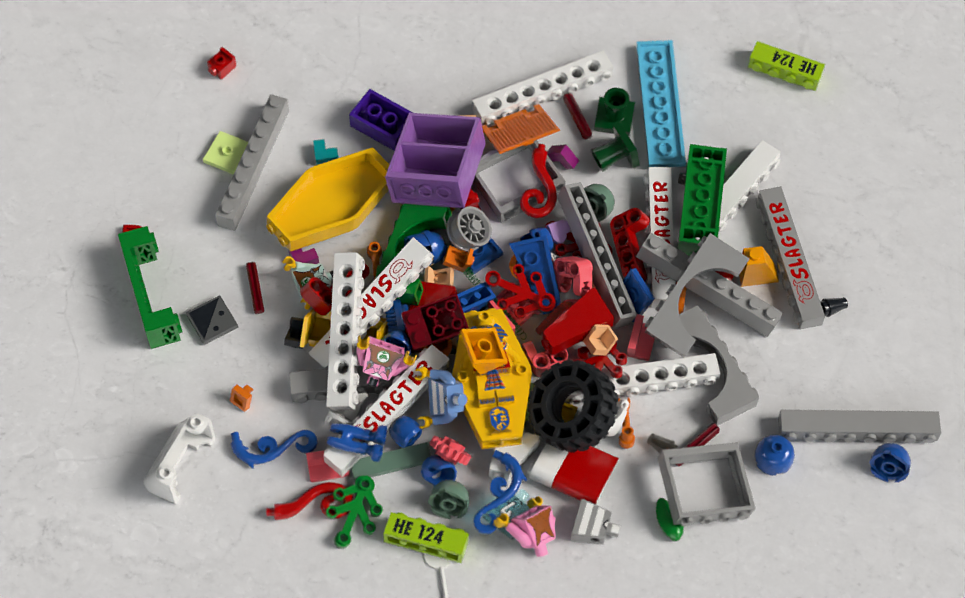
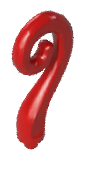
(539, 165)
(288, 510)

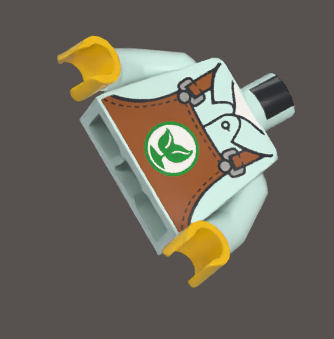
(304, 272)

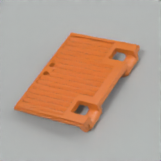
(520, 129)

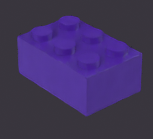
(379, 118)

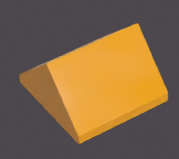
(484, 349)

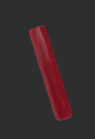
(577, 116)
(255, 288)
(704, 437)

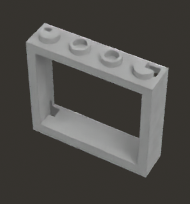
(512, 208)
(705, 453)

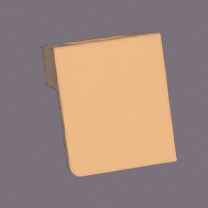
(600, 340)

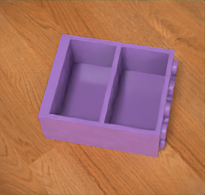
(435, 160)

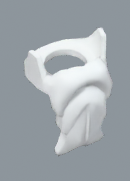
(349, 416)

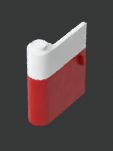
(574, 473)

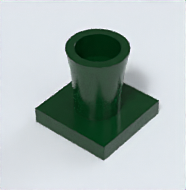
(613, 108)
(615, 150)

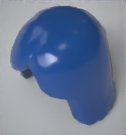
(434, 465)

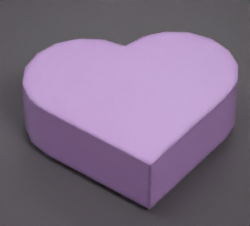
(558, 231)

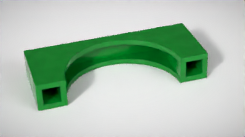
(412, 221)

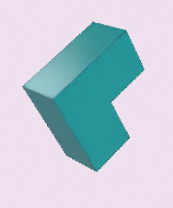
(322, 154)

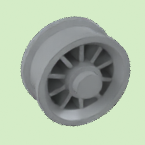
(469, 229)

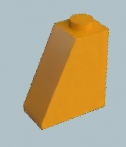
(759, 268)

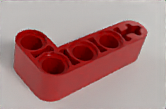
(627, 233)
(319, 295)

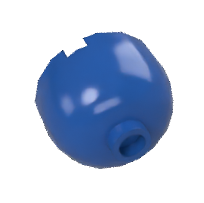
(774, 455)
(890, 462)

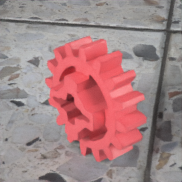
(450, 450)

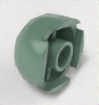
(601, 200)
(449, 499)

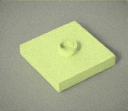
(225, 152)

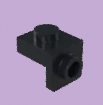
(294, 333)

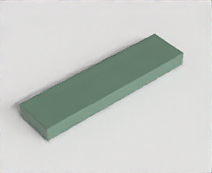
(392, 461)

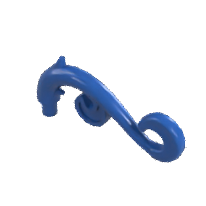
(275, 450)
(502, 496)

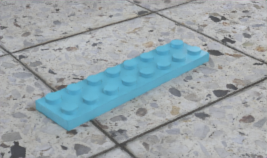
(660, 104)

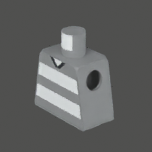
(593, 524)

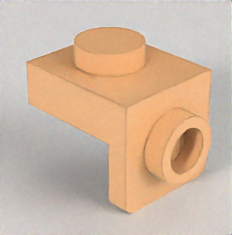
(441, 276)

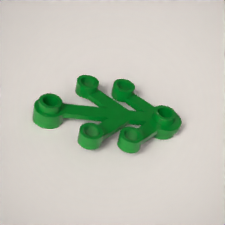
(355, 507)

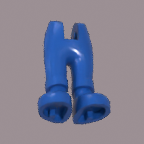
(353, 432)

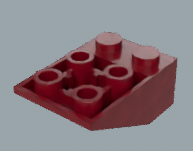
(434, 322)

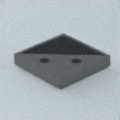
(212, 320)

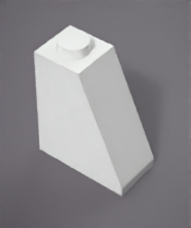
(521, 452)

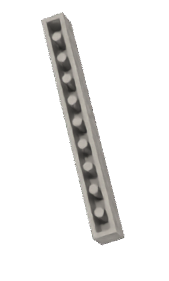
(313, 383)

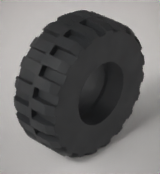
(594, 418)

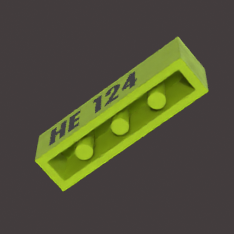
(786, 65)
(426, 537)

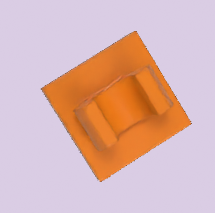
(241, 397)

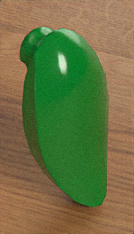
(665, 520)

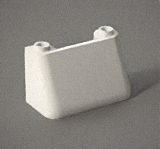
(162, 474)

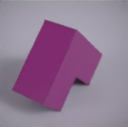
(564, 155)
(309, 256)

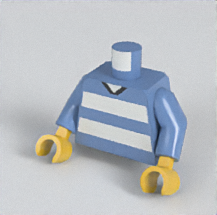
(445, 396)

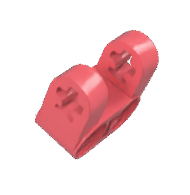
(576, 268)
(544, 357)

